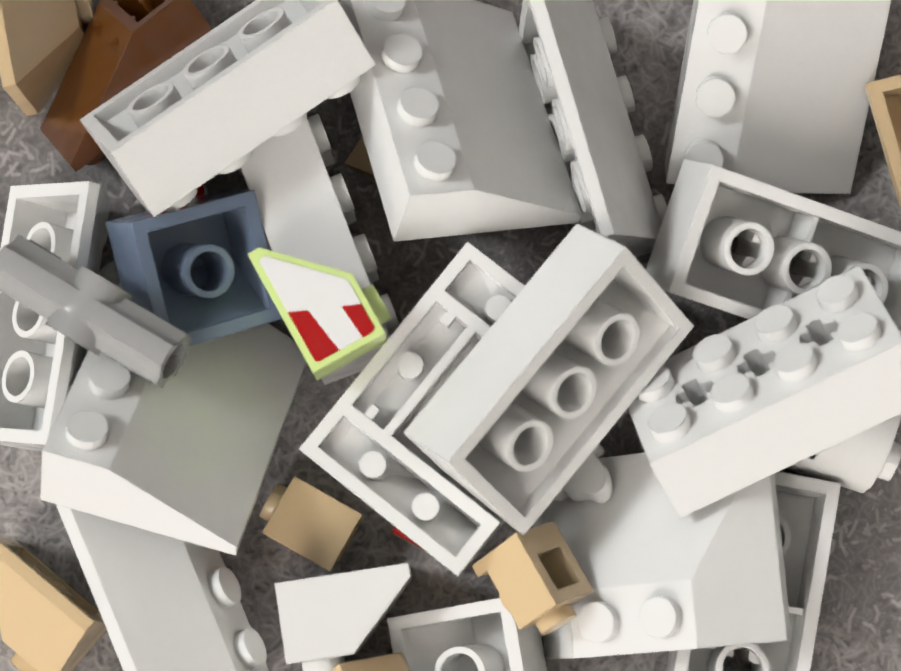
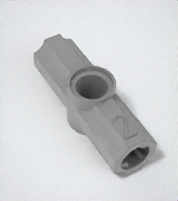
(92, 311)

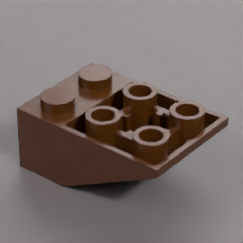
(116, 50)

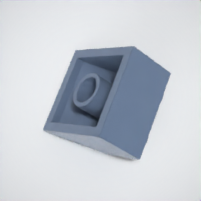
(195, 264)

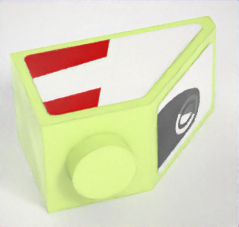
(322, 309)

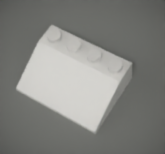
(777, 90)
(591, 120)
(456, 121)
(178, 453)

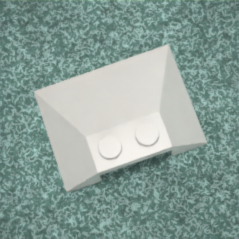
(363, 432)
(669, 577)

